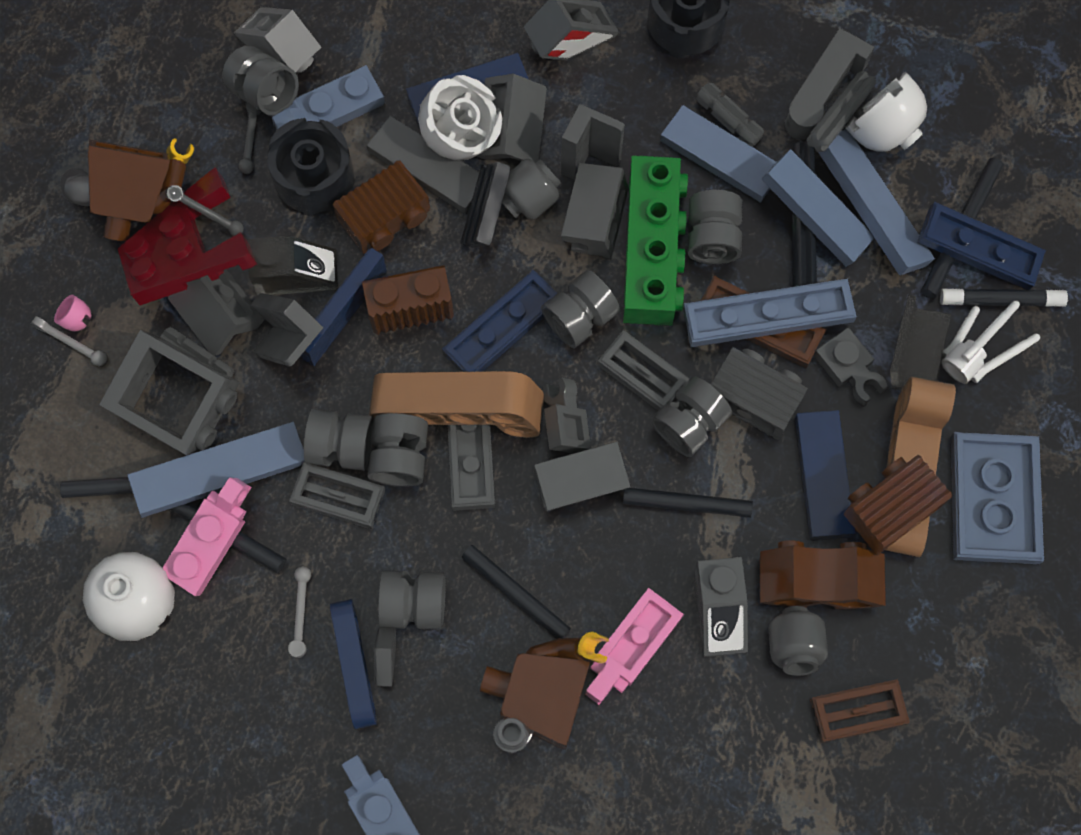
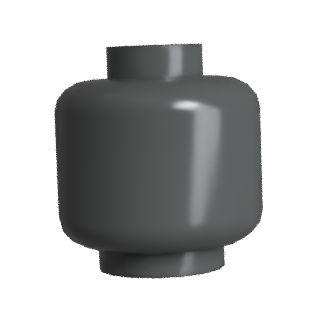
(530, 189)
(798, 641)

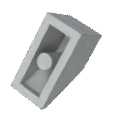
(280, 36)

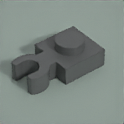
(848, 360)

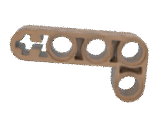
(462, 398)
(916, 430)

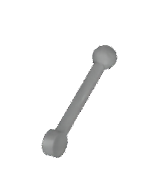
(97, 357)
(297, 647)

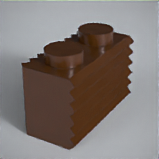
(382, 207)
(408, 299)
(897, 503)

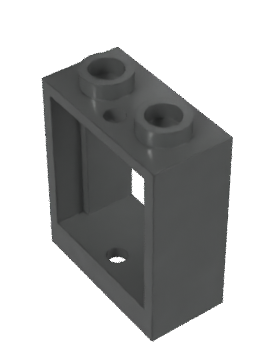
(134, 376)

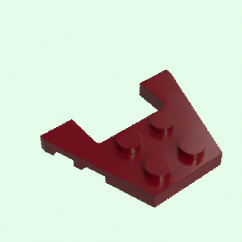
(171, 251)

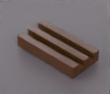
(822, 719)

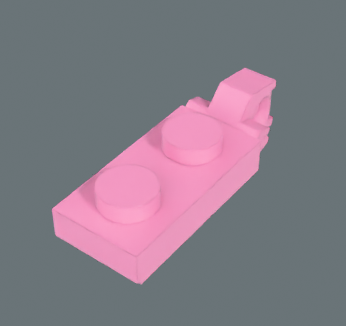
(208, 537)
(633, 644)

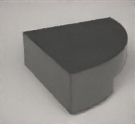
(384, 656)

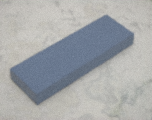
(718, 152)
(818, 208)

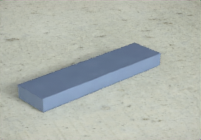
(875, 204)
(769, 312)
(208, 470)

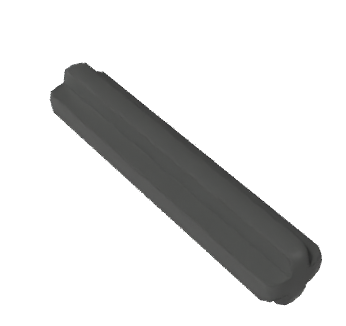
(841, 111)

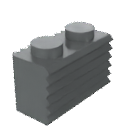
(759, 392)

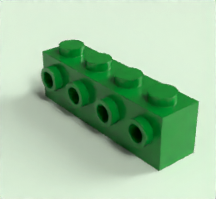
(653, 241)

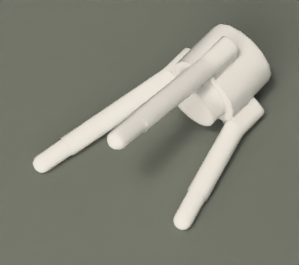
(966, 359)

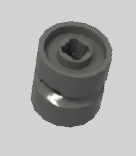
(260, 80)
(715, 227)
(585, 305)
(687, 421)
(338, 439)
(398, 447)
(412, 600)

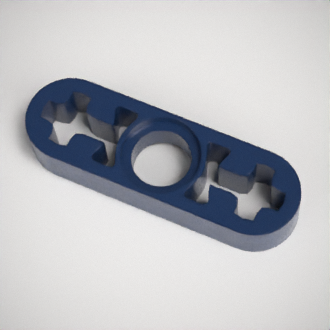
(353, 664)

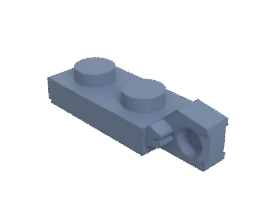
(336, 101)
(376, 802)

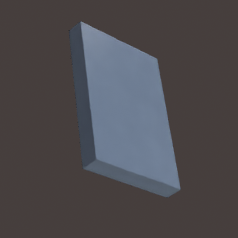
(996, 498)

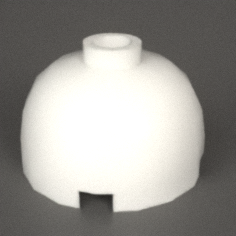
(891, 116)
(459, 118)
(128, 596)

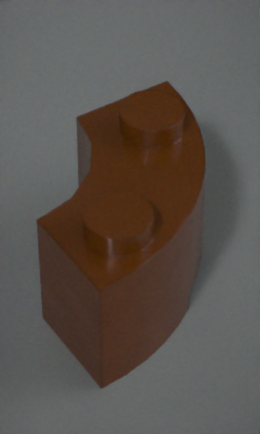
(813, 576)

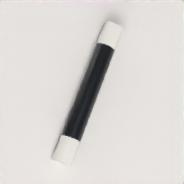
(1003, 297)

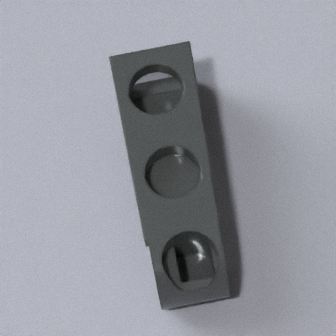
(841, 56)

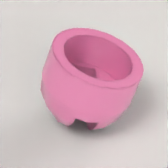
(71, 313)

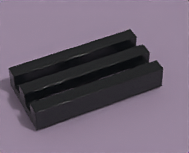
(485, 205)

